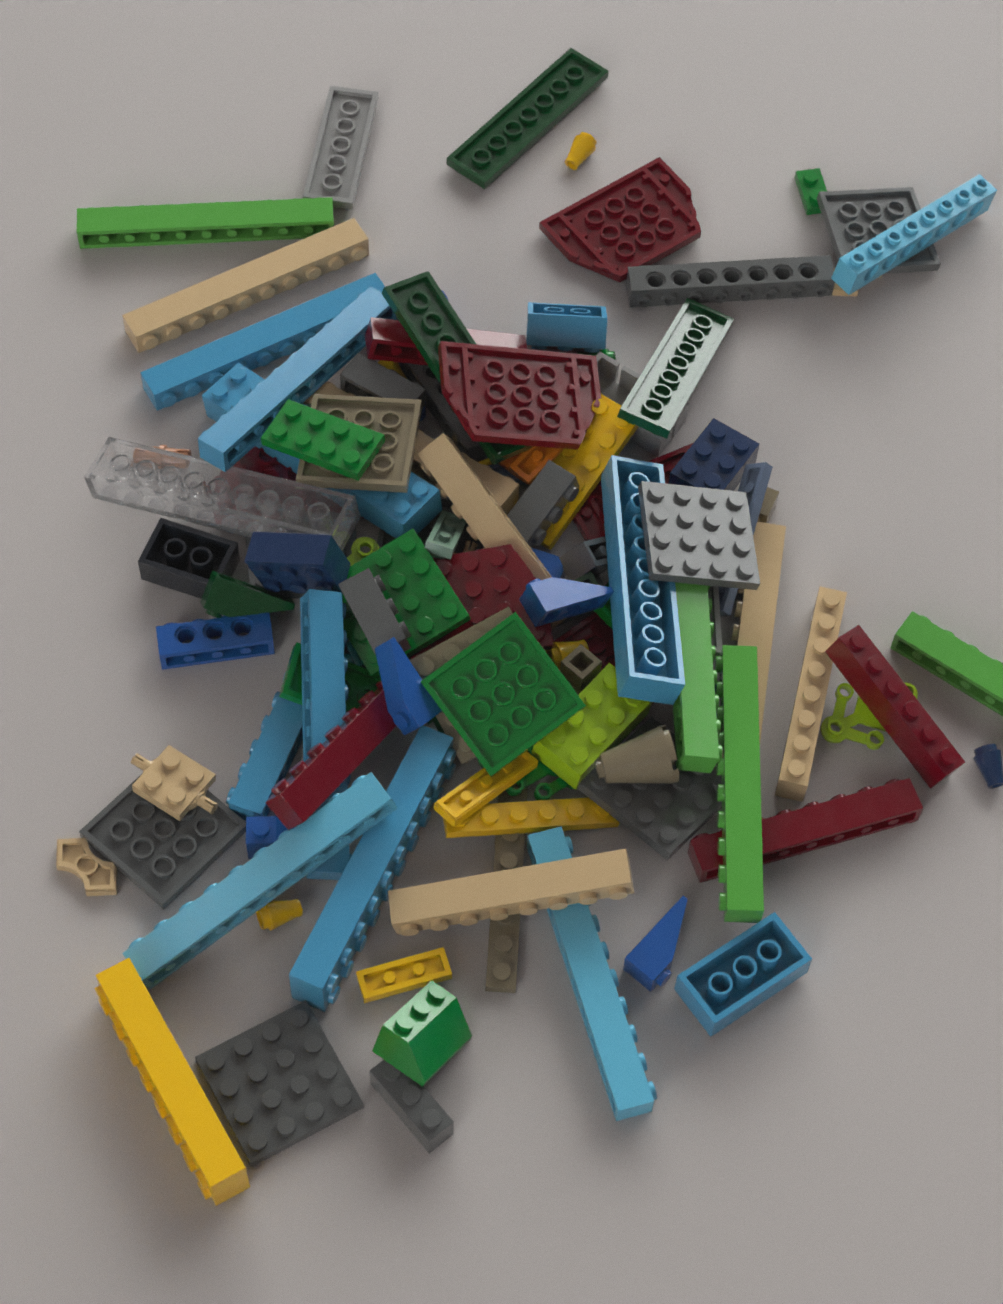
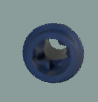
(989, 762)

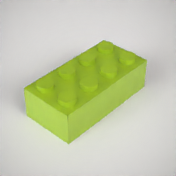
(597, 728)

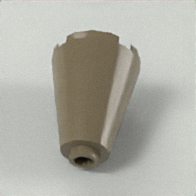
(641, 760)

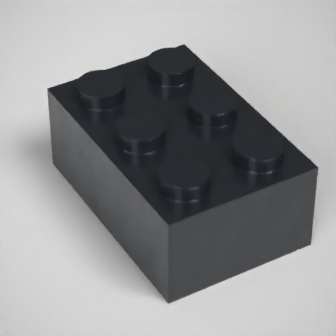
(185, 557)

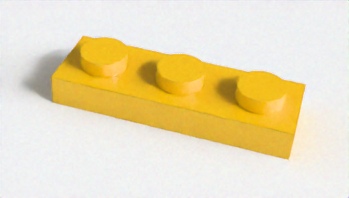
(403, 975)

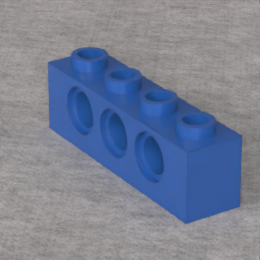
(206, 650)

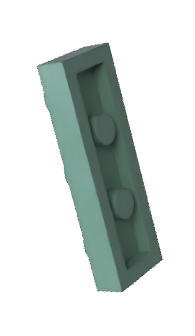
(445, 535)

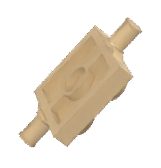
(174, 783)

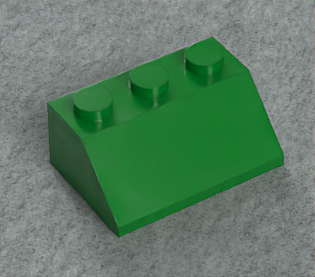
(424, 1034)

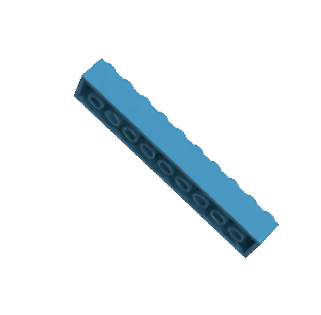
(389, 511)
(641, 609)
(371, 871)

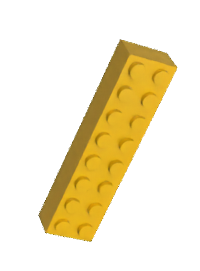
(171, 1083)

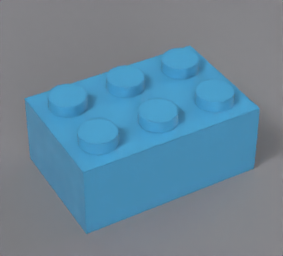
(566, 326)

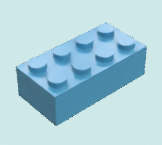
(742, 974)

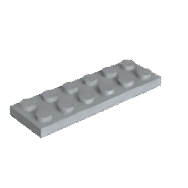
(341, 146)

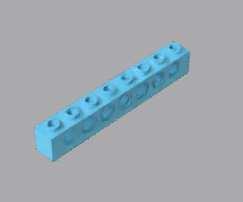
(913, 234)

